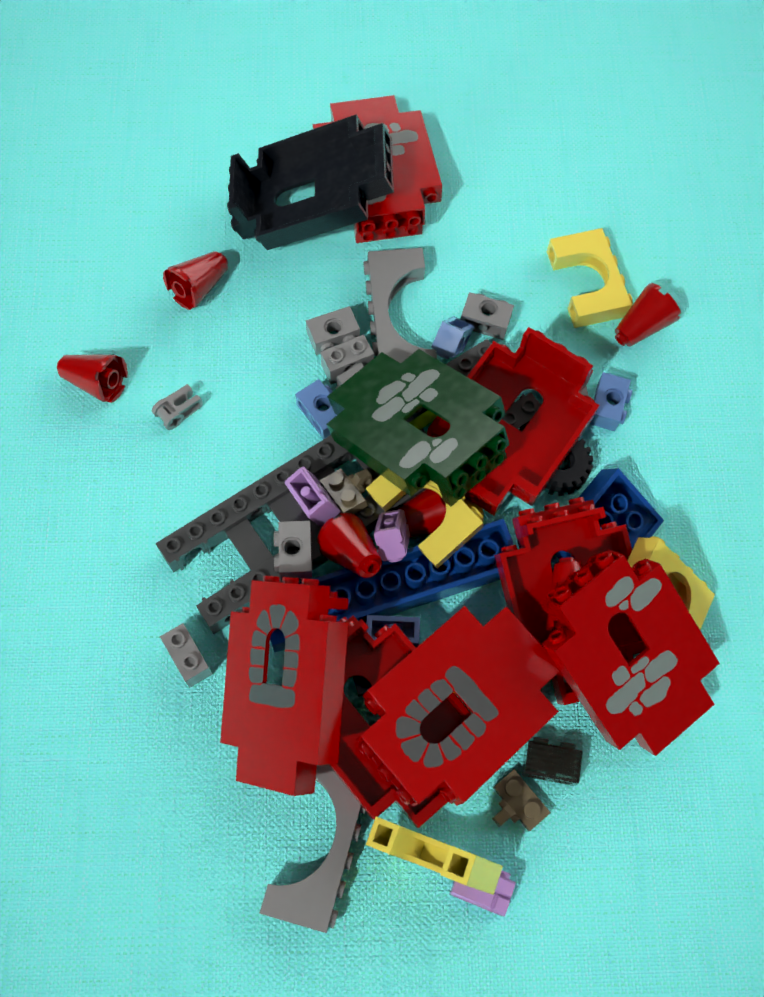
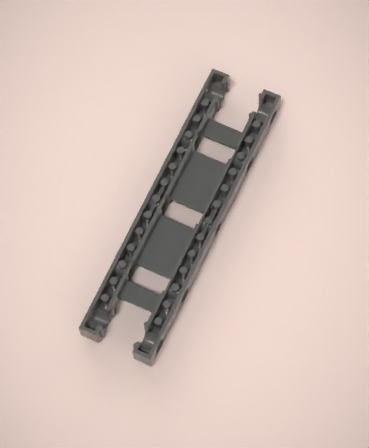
(270, 494)

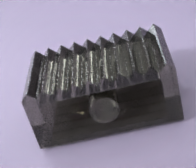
(552, 762)

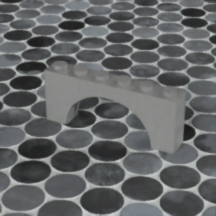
(387, 275)
(313, 899)

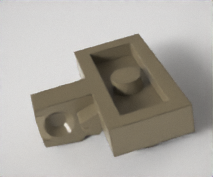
(347, 490)
(518, 802)

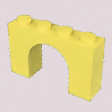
(594, 251)
(456, 529)
(690, 588)
(435, 855)

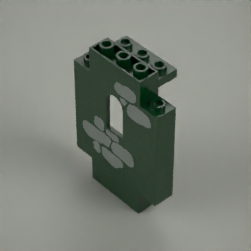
(375, 430)

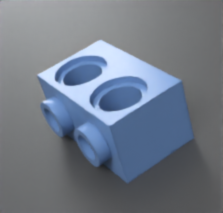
(452, 337)

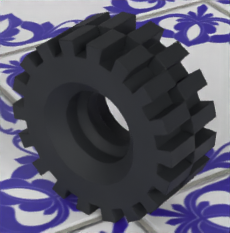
(576, 474)

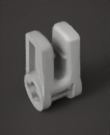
(174, 408)

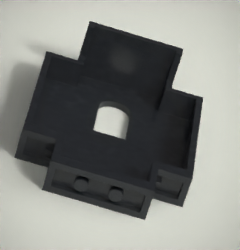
(342, 160)

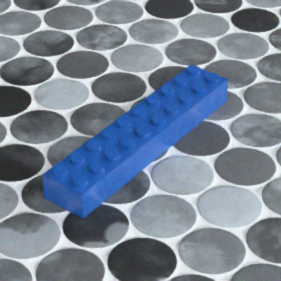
(415, 579)

